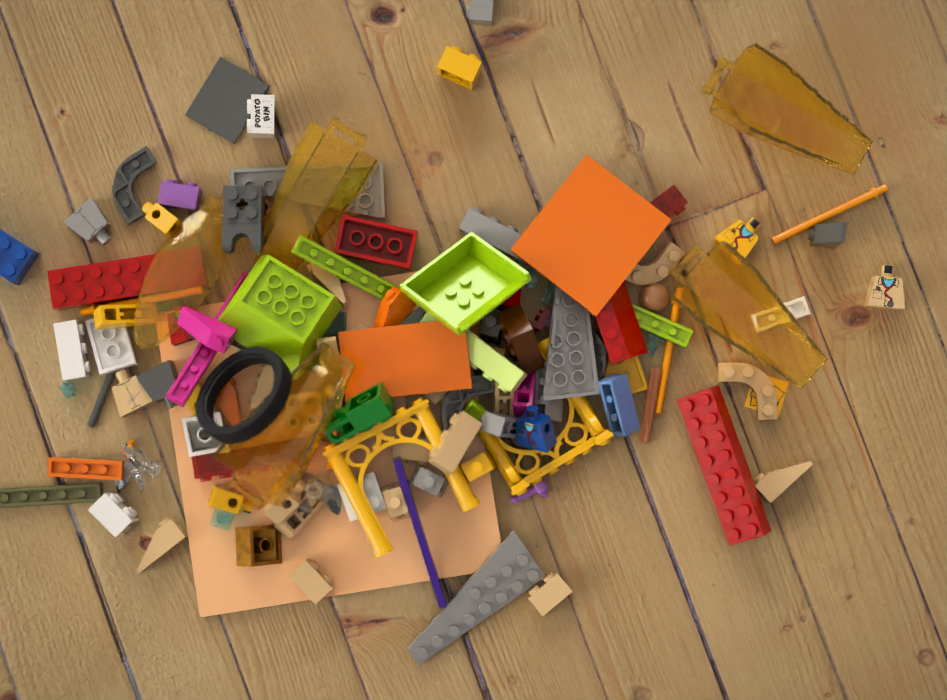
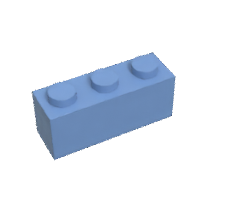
(619, 404)

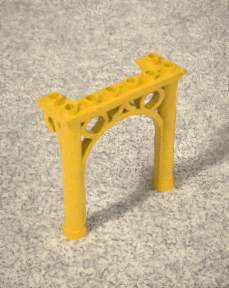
(591, 424)
(355, 491)

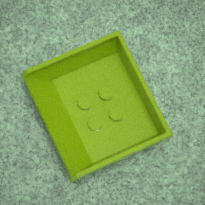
(465, 283)
(280, 311)

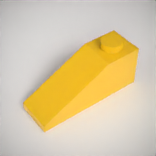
(114, 316)

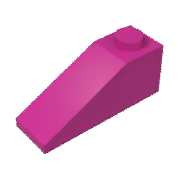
(207, 330)
(524, 395)

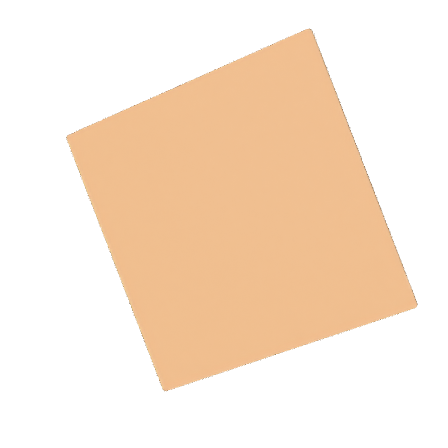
(339, 547)

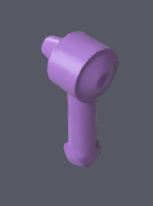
(540, 488)

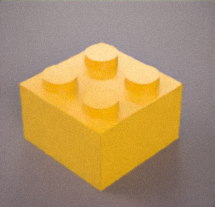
(459, 67)

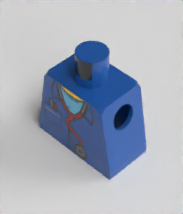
(535, 430)

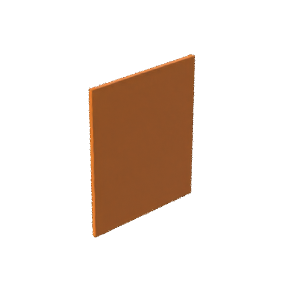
(590, 235)

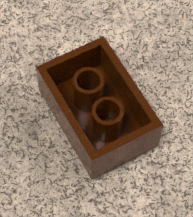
(520, 339)

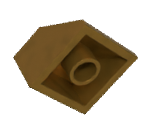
(258, 546)

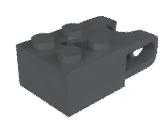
(246, 222)

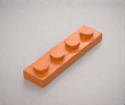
(85, 468)

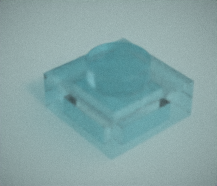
(531, 284)
(222, 519)

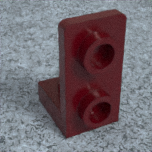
(541, 317)

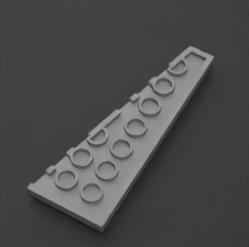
(369, 203)
(571, 353)
(495, 584)

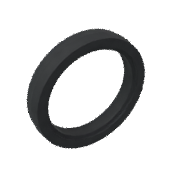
(264, 416)

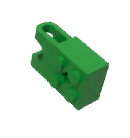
(361, 413)

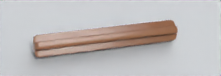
(650, 404)

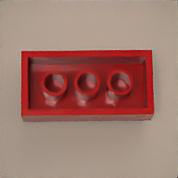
(376, 242)

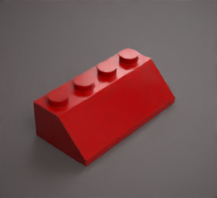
(620, 328)

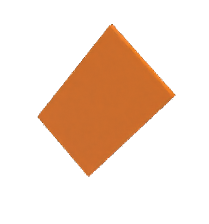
(407, 359)

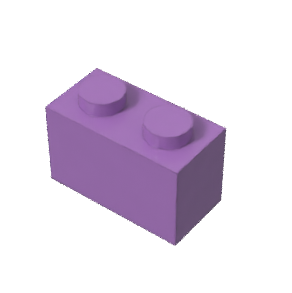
(179, 196)

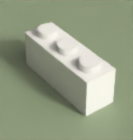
(72, 350)

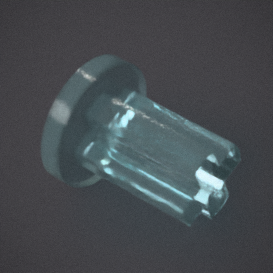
(549, 293)
(653, 344)

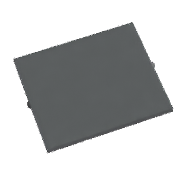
(223, 100)

